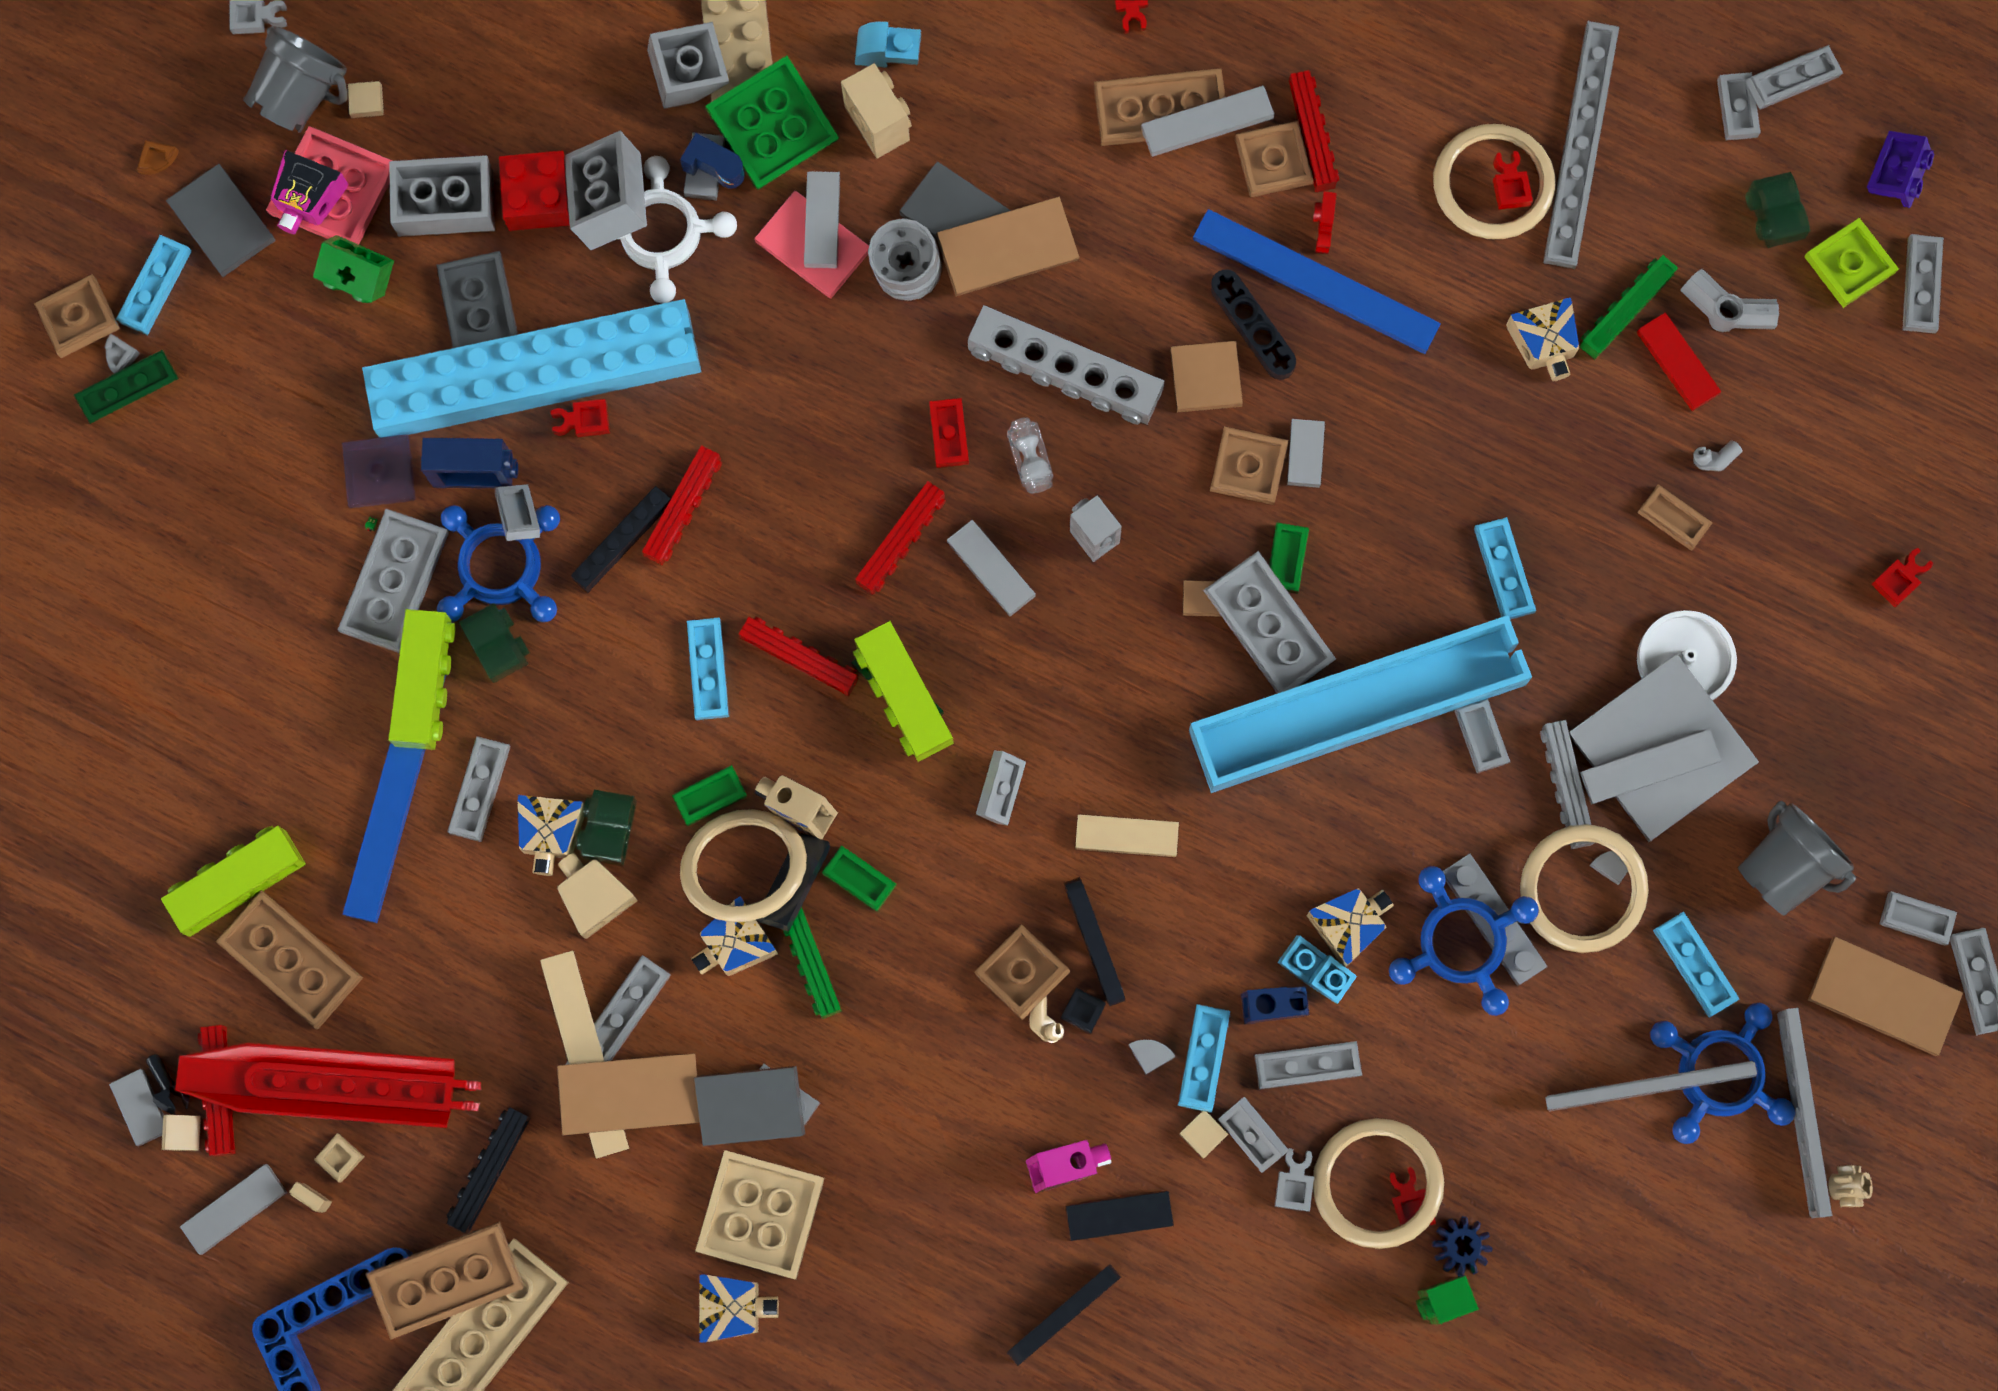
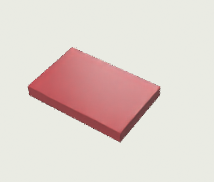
(786, 241)

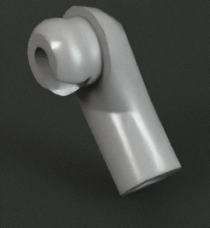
(1716, 461)

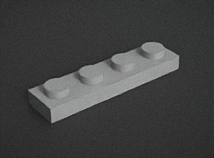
(1469, 881)

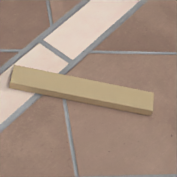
(578, 1032)

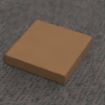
(1274, 159)
(76, 316)
(1206, 376)
(1249, 465)
(1022, 972)

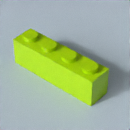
(421, 679)
(903, 691)
(233, 880)

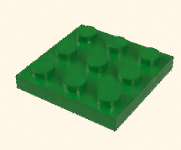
(772, 122)

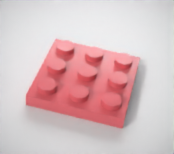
(367, 181)

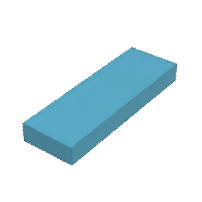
(153, 284)
(1504, 568)
(707, 668)
(1696, 964)
(1204, 1058)

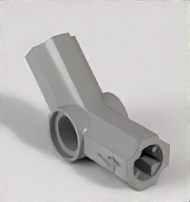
(1746, 312)

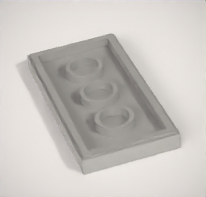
(393, 579)
(1269, 624)

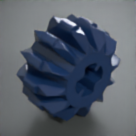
(1473, 1244)

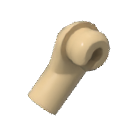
(1043, 1025)

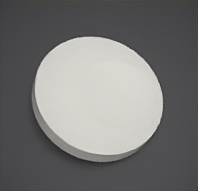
(1699, 643)

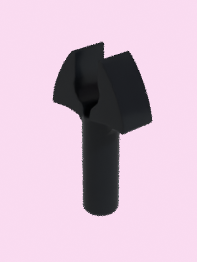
(167, 1085)

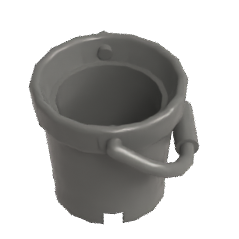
(294, 79)
(1795, 860)

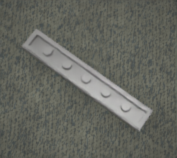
(1651, 1086)
(1805, 1115)

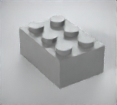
(605, 190)
(442, 195)

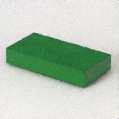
(1288, 554)
(709, 795)
(859, 878)

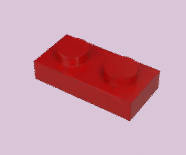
(949, 432)

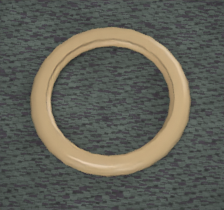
(1506, 133)
(1636, 870)
(758, 910)
(1386, 1238)

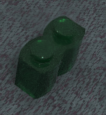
(1778, 210)
(494, 642)
(607, 827)

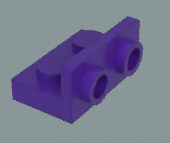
(1901, 167)

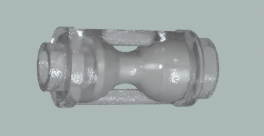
(1035, 470)

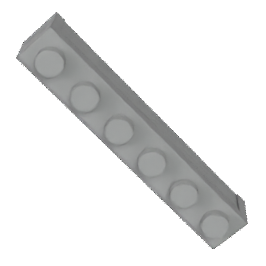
(1565, 776)

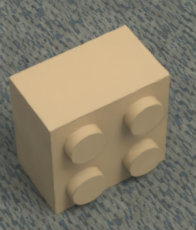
(876, 110)

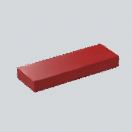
(1678, 362)

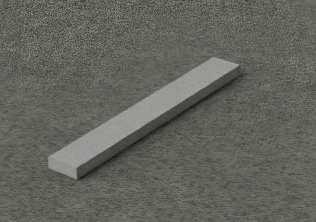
(1581, 145)

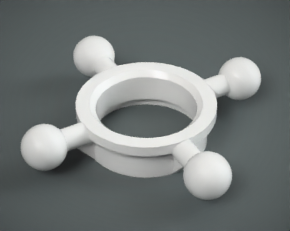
(722, 224)

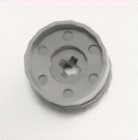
(897, 244)

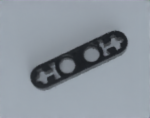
(1256, 322)
(1094, 941)
(1063, 1314)

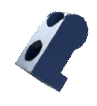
(713, 160)
(1274, 1004)

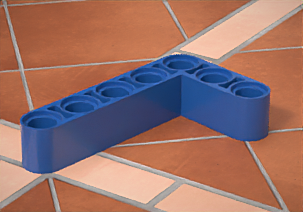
(320, 1310)

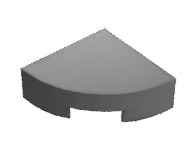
(119, 354)
(1610, 866)
(1151, 1054)

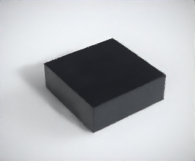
(1083, 1010)

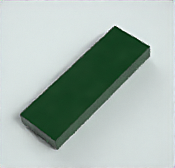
(126, 386)

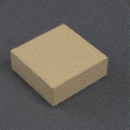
(365, 99)
(181, 1132)
(1203, 1134)
(339, 1158)
(310, 1197)

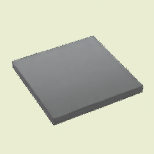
(1654, 713)

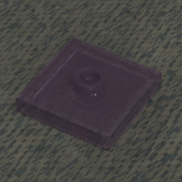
(378, 471)

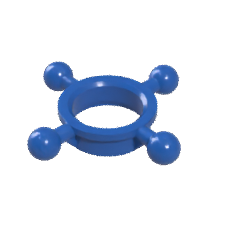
(542, 607)
(1493, 1000)
(1757, 1017)

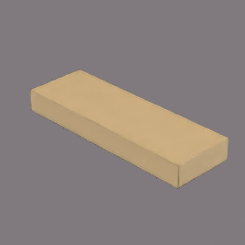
(1127, 835)

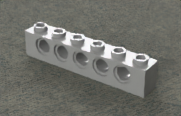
(993, 325)

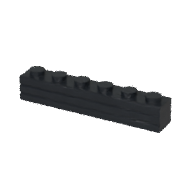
(621, 539)
(486, 1174)

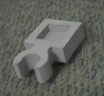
(252, 15)
(1295, 1188)

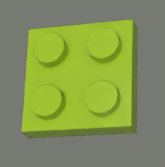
(1851, 262)

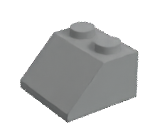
(687, 64)

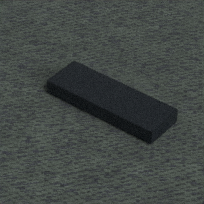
(816, 853)
(1119, 1216)

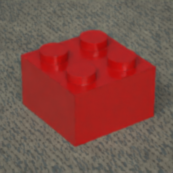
(534, 190)

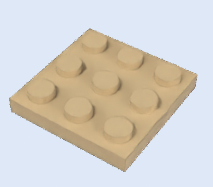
(760, 1214)

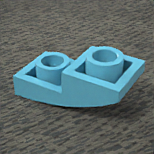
(1317, 969)

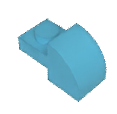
(884, 44)

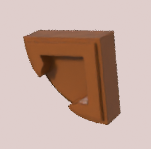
(156, 157)

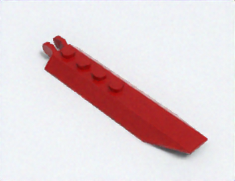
(326, 1084)

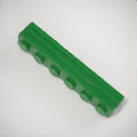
(1625, 310)
(812, 967)

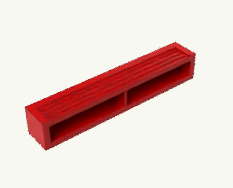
(1312, 130)
(682, 505)
(900, 538)
(798, 656)
(218, 1118)

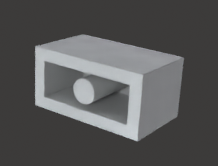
(1094, 527)

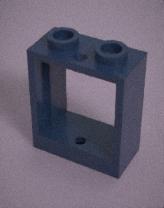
(468, 463)

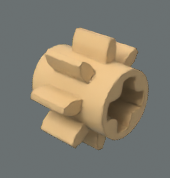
(1850, 1186)

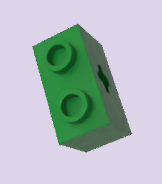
(353, 269)
(1446, 1300)

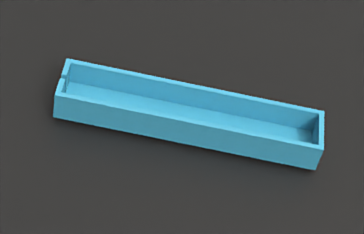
(531, 370)
(1359, 704)

